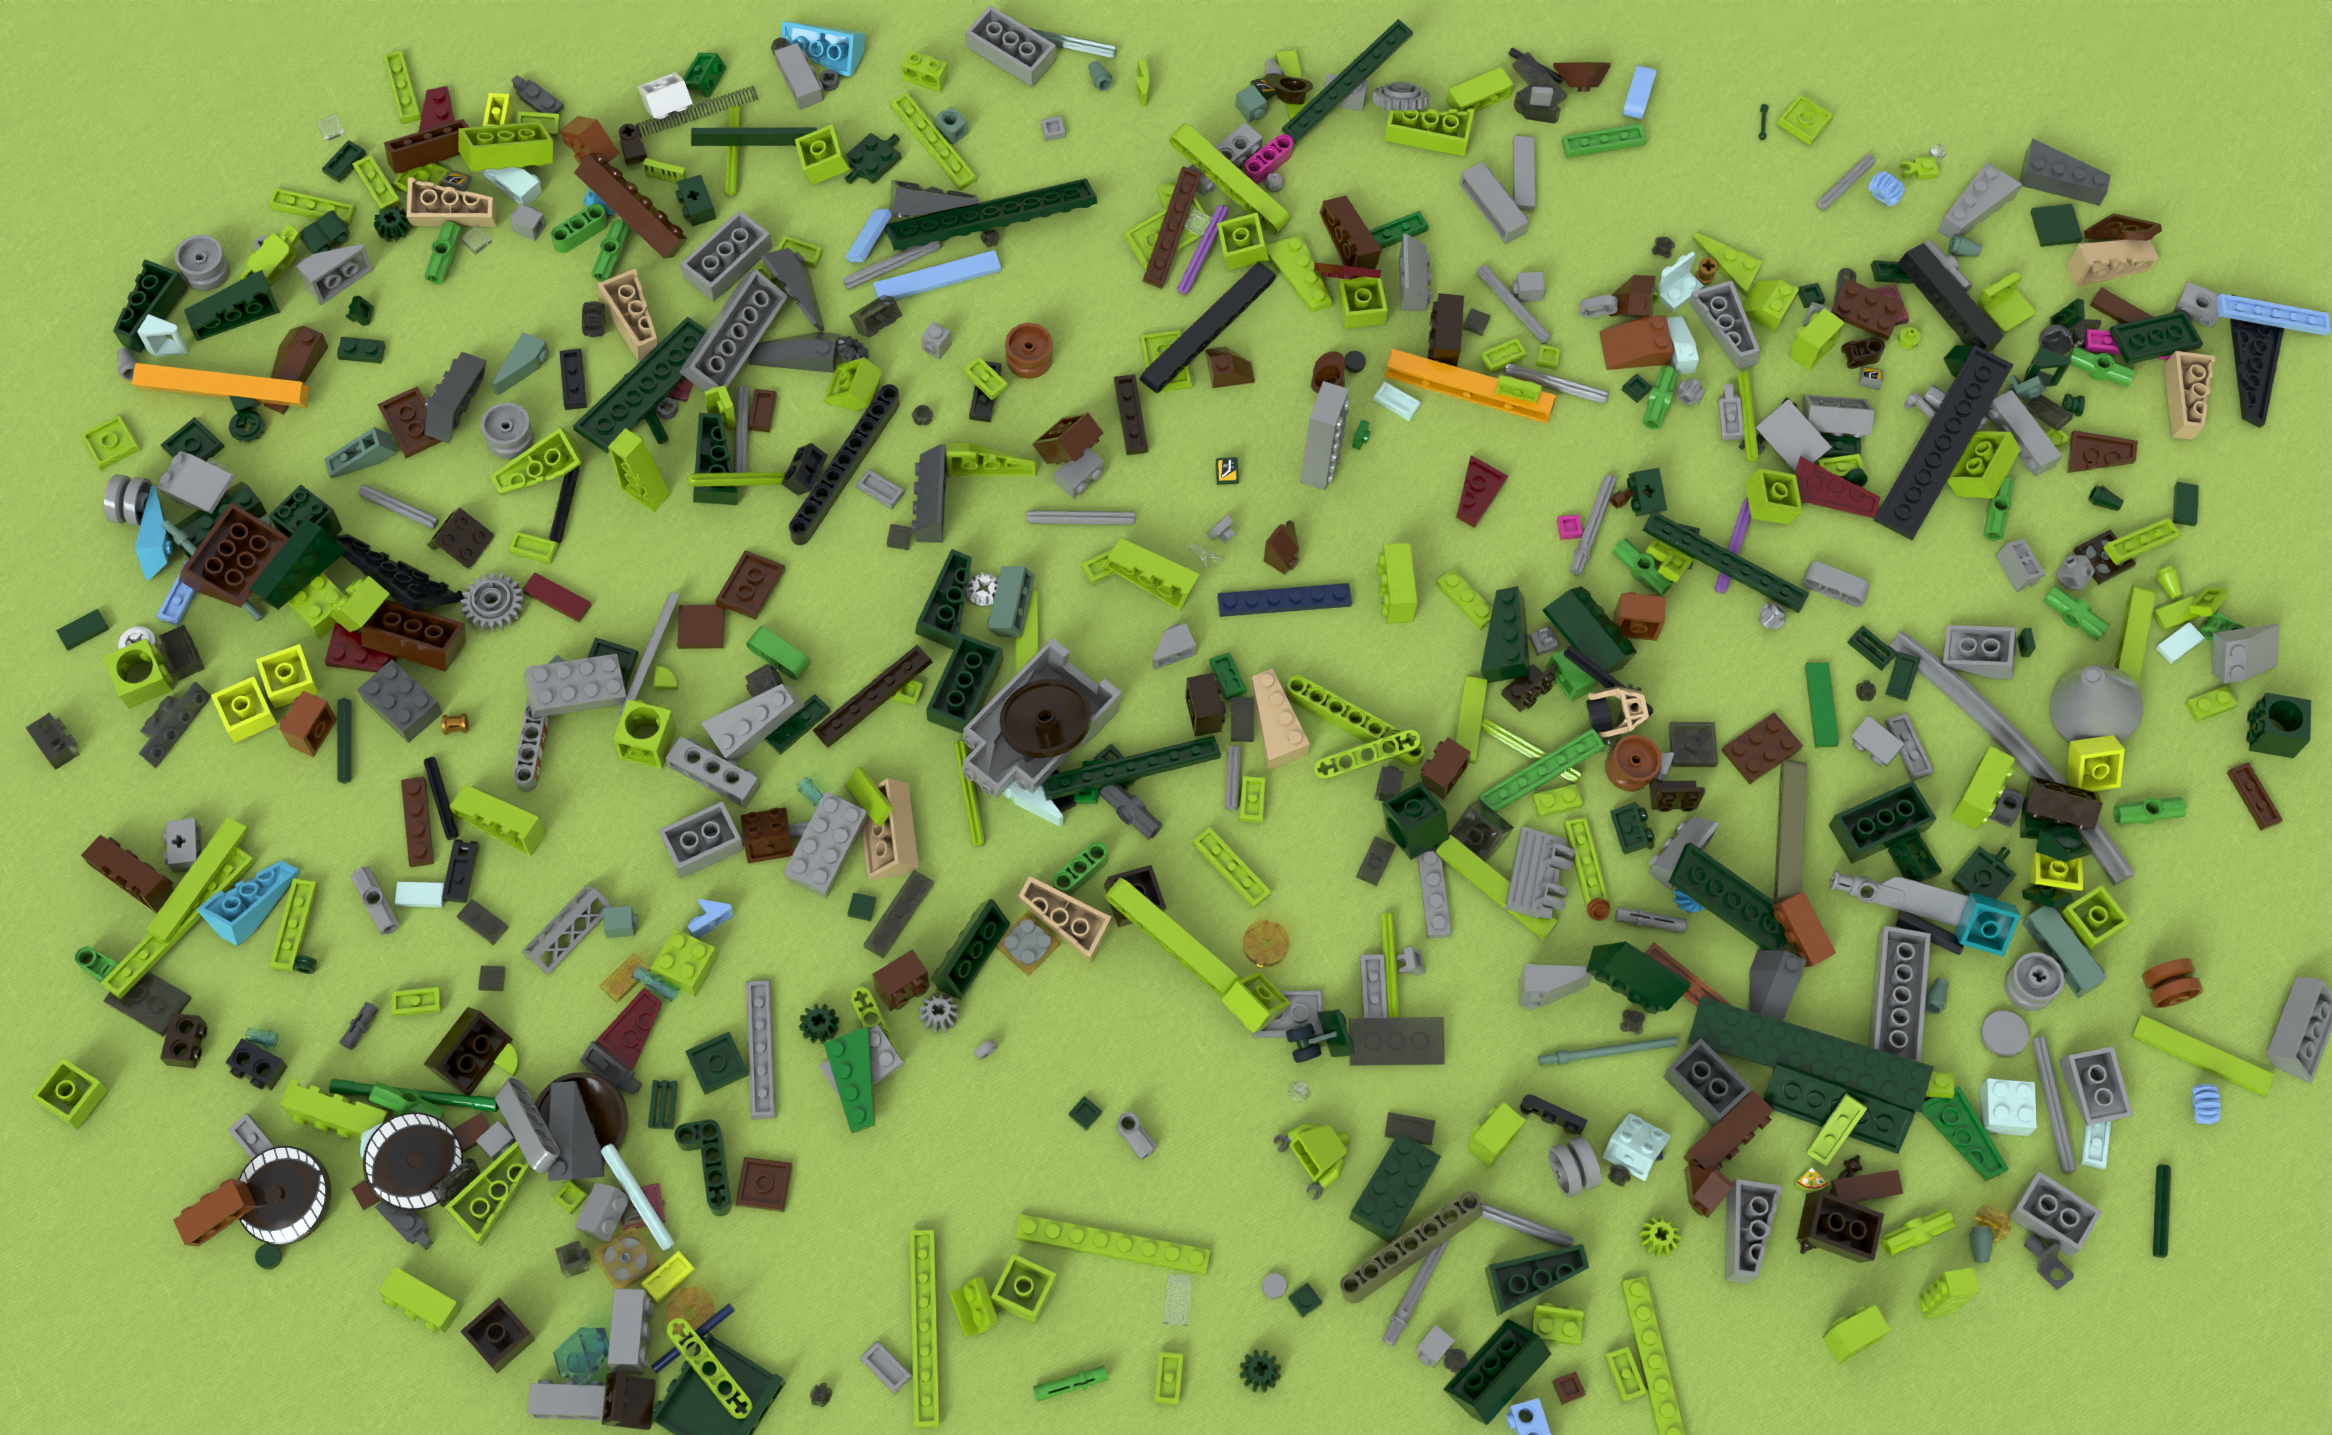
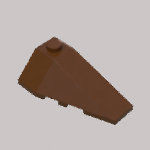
(297, 358)

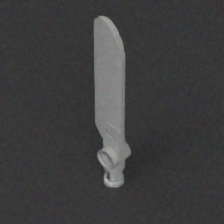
(1905, 896)

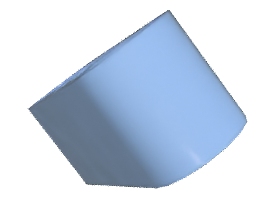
(1639, 92)

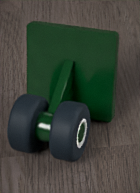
(1334, 1031)

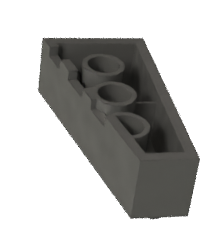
(2062, 175)
(453, 396)

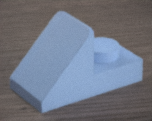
(715, 915)

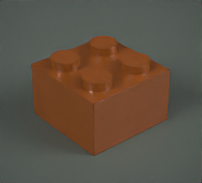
(588, 136)
(1640, 615)
(307, 723)

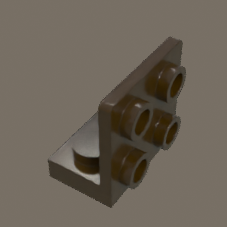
(461, 537)
(1525, 690)
(1675, 795)
(628, 1401)

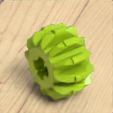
(1649, 1235)

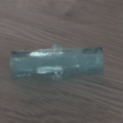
(655, 983)

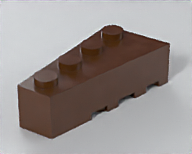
(1349, 234)
(128, 872)

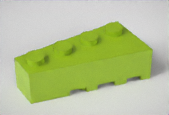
(1431, 130)
(637, 471)
(1152, 573)
(499, 819)
(328, 1112)
(489, 1194)

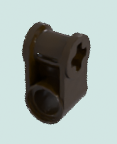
(631, 144)
(1859, 352)

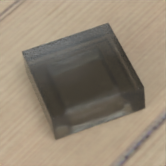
(1476, 321)
(899, 537)
(492, 978)

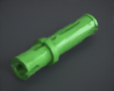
(1070, 1383)

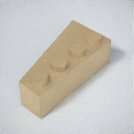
(436, 205)
(2110, 260)
(629, 312)
(2187, 391)
(1069, 918)

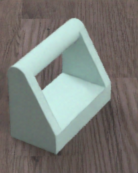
(153, 336)

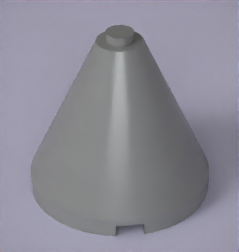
(2096, 703)

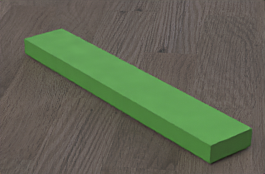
(1542, 771)

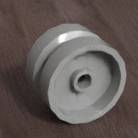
(202, 262)
(507, 430)
(126, 499)
(2034, 981)
(1574, 1166)

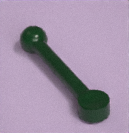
(1764, 108)

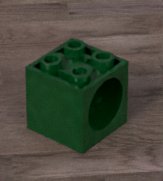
(303, 505)
(2291, 713)
(1415, 820)

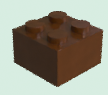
(1445, 768)
(901, 981)

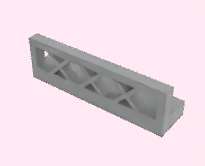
(559, 926)

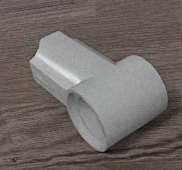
(1137, 1137)

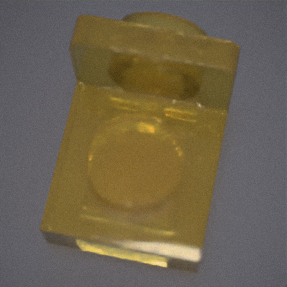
(1992, 1218)

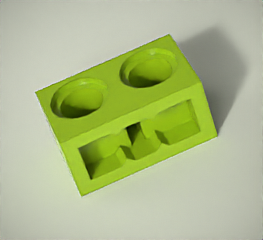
(924, 71)

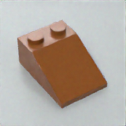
(1637, 343)

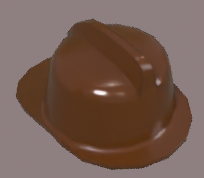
(1330, 369)

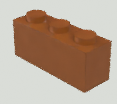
(1803, 929)
(214, 1212)

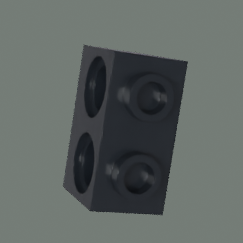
(804, 469)
(258, 1062)

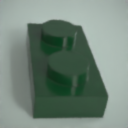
(361, 350)

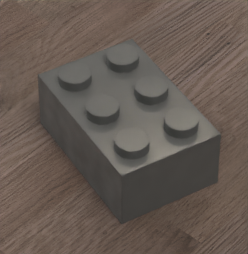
(400, 701)
(1707, 1082)

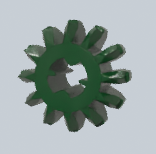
(391, 223)
(814, 1017)
(1260, 1361)

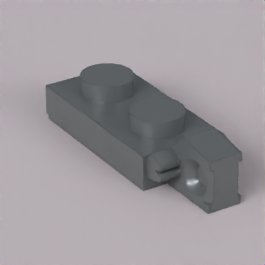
(536, 96)
(610, 1067)
(407, 1223)

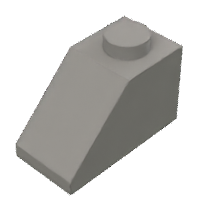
(1174, 646)

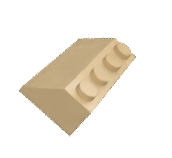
(892, 847)

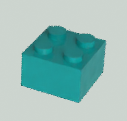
(1987, 924)

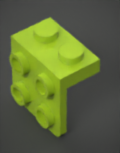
(2005, 303)

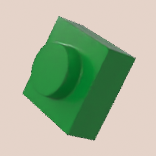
(1362, 435)

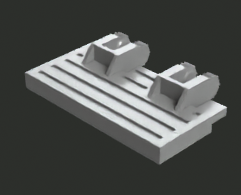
(1533, 876)

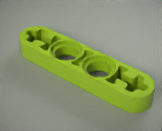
(870, 1010)

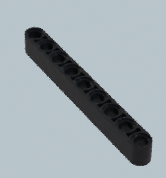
(1207, 327)
(844, 473)

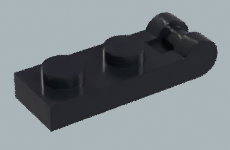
(460, 871)
(1553, 1114)

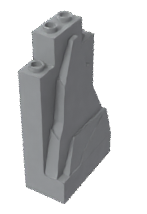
(994, 762)

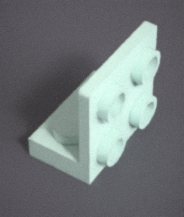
(1678, 283)
(1636, 1146)

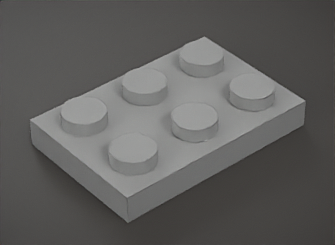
(883, 1062)

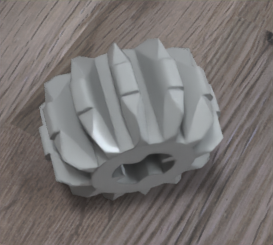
(938, 1005)

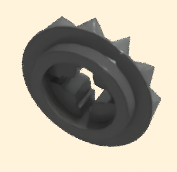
(851, 349)

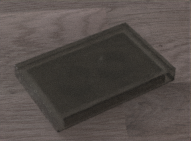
(151, 1002)

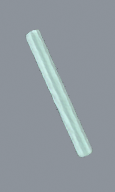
(637, 1197)

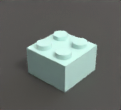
(2008, 1107)

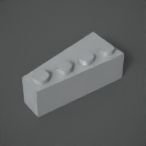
(1747, 1227)

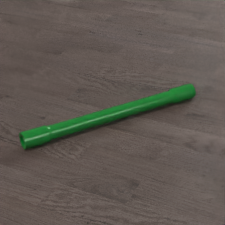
(477, 1102)

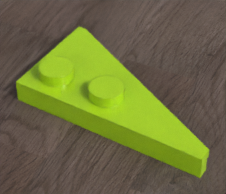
(1734, 263)

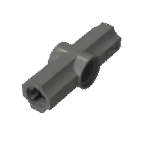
(1131, 810)

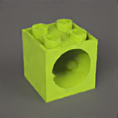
(123, 659)
(650, 750)

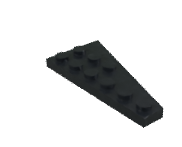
(2256, 361)
(399, 579)

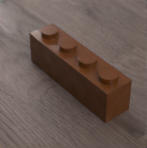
(424, 147)
(1730, 1132)

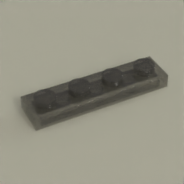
(898, 914)

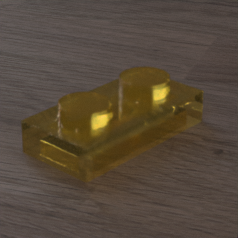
(620, 981)

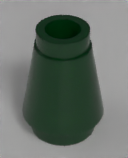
(2104, 498)

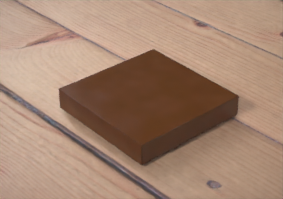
(700, 626)
(764, 1184)

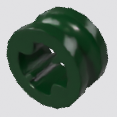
(305, 964)

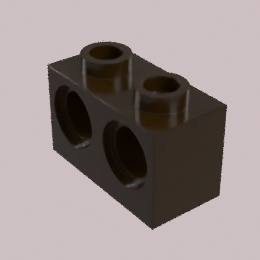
(178, 1040)

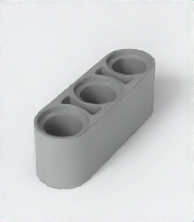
(1836, 584)

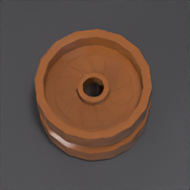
(1029, 350)
(1633, 763)
(2172, 983)

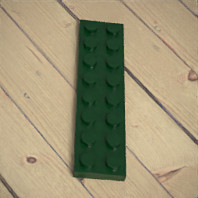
(641, 388)

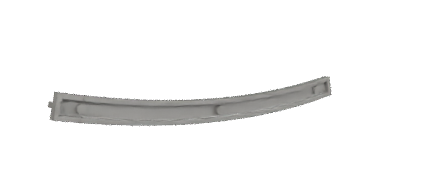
(2012, 742)

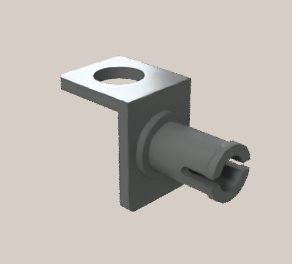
(2048, 1261)

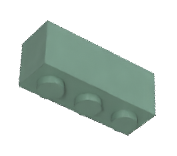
(1011, 601)

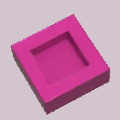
(1569, 527)

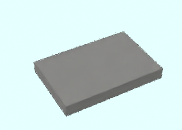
(1792, 435)
(1302, 1011)

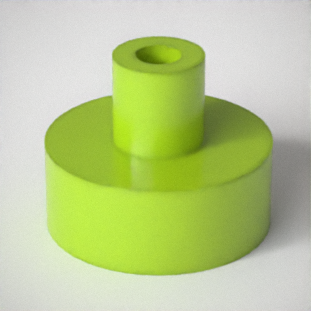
(1909, 337)

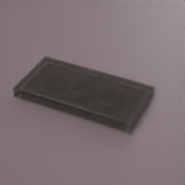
(1397, 1041)

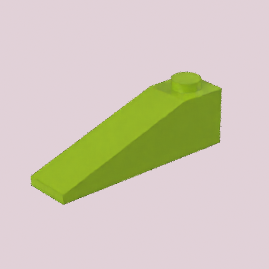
(976, 460)
(543, 461)

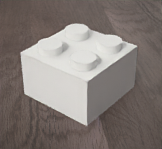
(665, 95)

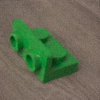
(705, 73)

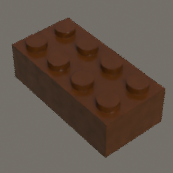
(414, 635)

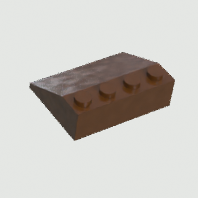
(232, 556)

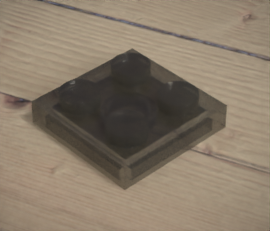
(1693, 744)

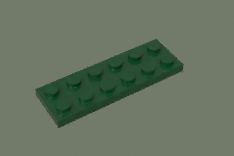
(1728, 897)
(1815, 1099)

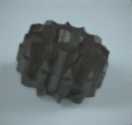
(593, 319)

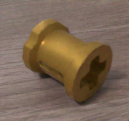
(1706, 270)
(455, 723)

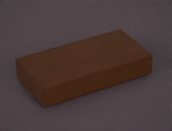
(762, 410)

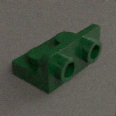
(1632, 828)
(1914, 858)

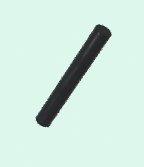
(1556, 77)

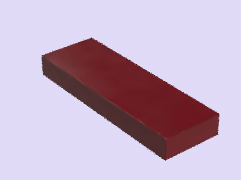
(556, 597)

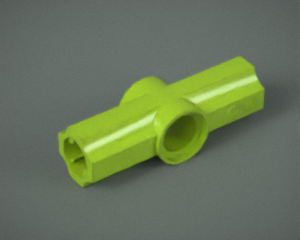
(1917, 1232)

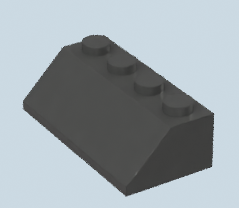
(930, 495)

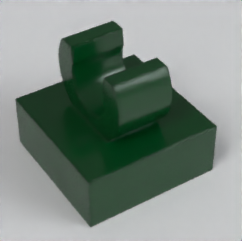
(360, 311)

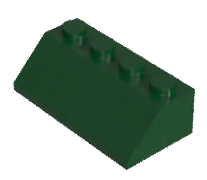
(200, 522)
(1590, 629)
(971, 950)
(1636, 976)
(1498, 1371)

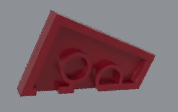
(436, 109)
(1345, 272)
(1479, 490)
(348, 653)
(631, 1028)

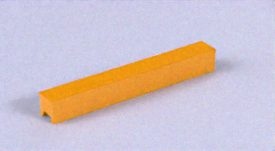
(220, 385)
(1463, 385)

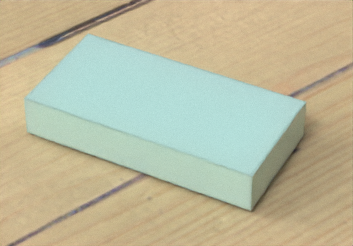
(1396, 401)
(2180, 643)
(419, 894)

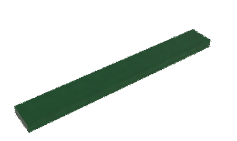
(1347, 81)
(1725, 561)
(1130, 768)

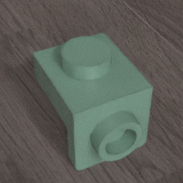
(2028, 389)

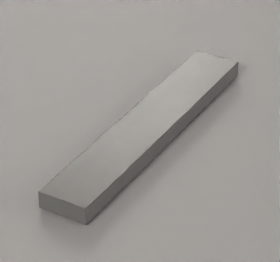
(650, 649)
(760, 1050)

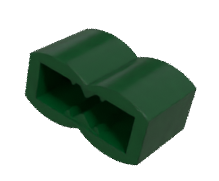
(324, 233)

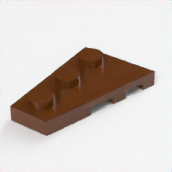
(2123, 228)
(2099, 451)

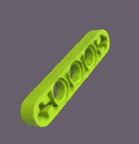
(1358, 762)
(720, 1373)

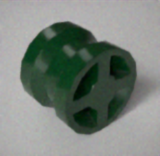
(2074, 405)

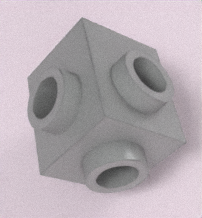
(2075, 572)

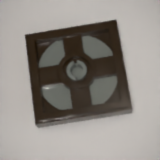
(2104, 566)

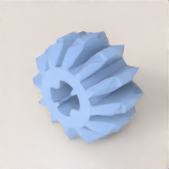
(1886, 188)
(2206, 1103)

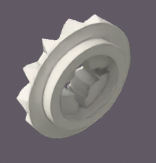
(981, 597)
(134, 635)

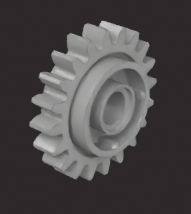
(1400, 96)
(508, 601)

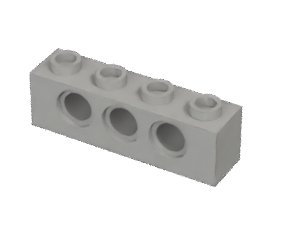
(1244, 138)
(738, 792)

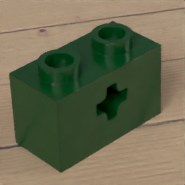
(696, 200)
(1649, 481)

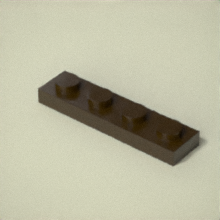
(1130, 414)

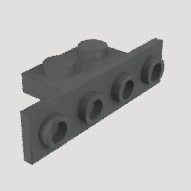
(170, 722)

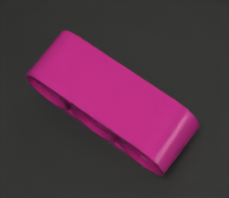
(1271, 151)

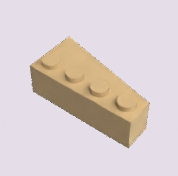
(1277, 723)

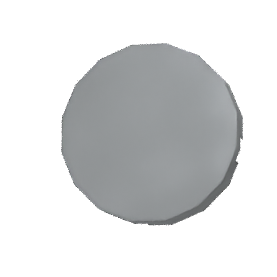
(2004, 1033)

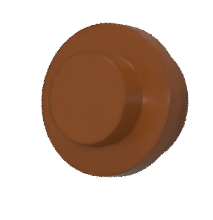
(1598, 909)

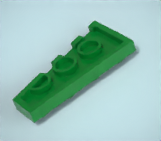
(852, 1072)
(1965, 1132)

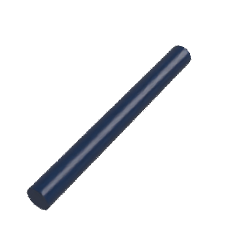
(701, 1331)

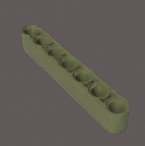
(1790, 829)
(1406, 1257)

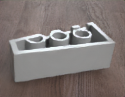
(1981, 198)
(1726, 320)
(752, 721)

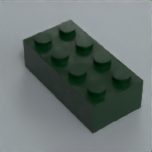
(964, 683)
(1882, 821)
(1394, 1187)

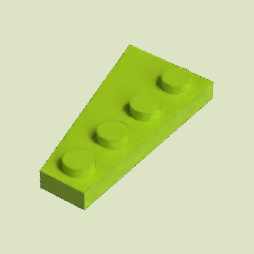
(1297, 266)

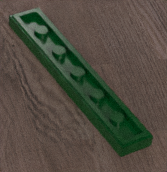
(748, 136)

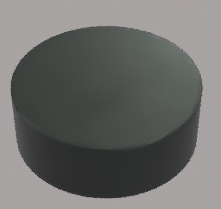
(1355, 361)

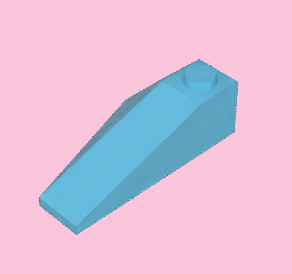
(830, 47)
(153, 539)
(243, 908)

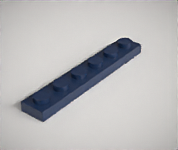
(1284, 599)

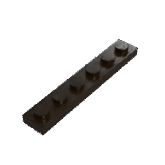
(872, 696)

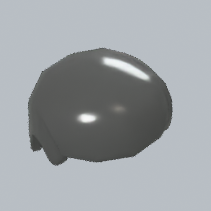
(2056, 339)

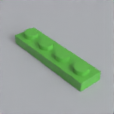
(1603, 140)

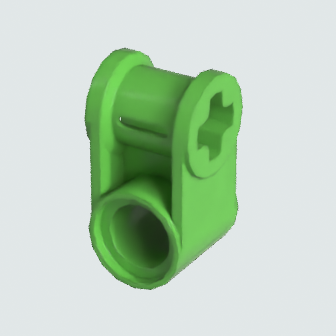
(2223, 624)
(100, 965)

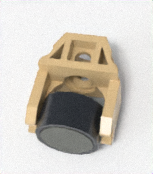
(1600, 714)

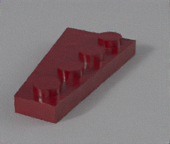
(1832, 491)

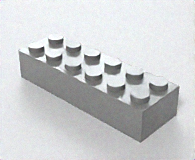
(734, 332)
(1325, 435)
(1899, 992)

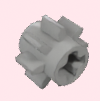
(1690, 391)
(1772, 616)

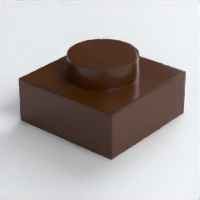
(1568, 1388)

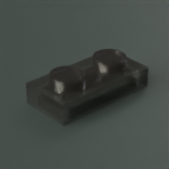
(482, 922)
(456, 1181)

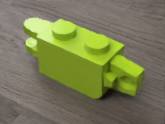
(274, 255)

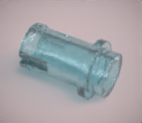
(809, 790)
(267, 1038)

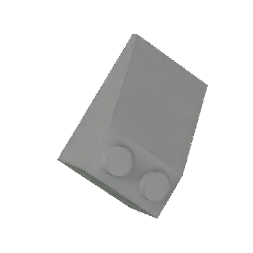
(334, 271)
(195, 482)
(1981, 650)
(2244, 652)
(1548, 983)
(2096, 1085)

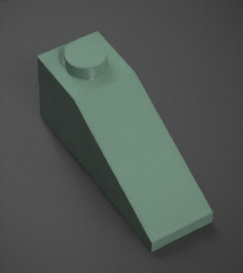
(521, 362)
(361, 453)

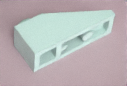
(515, 183)
(1685, 353)
(1034, 803)

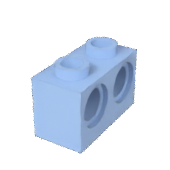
(1538, 1422)

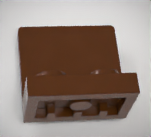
(766, 835)

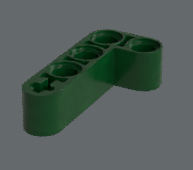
(710, 1167)

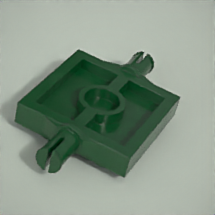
(872, 158)
(1984, 874)

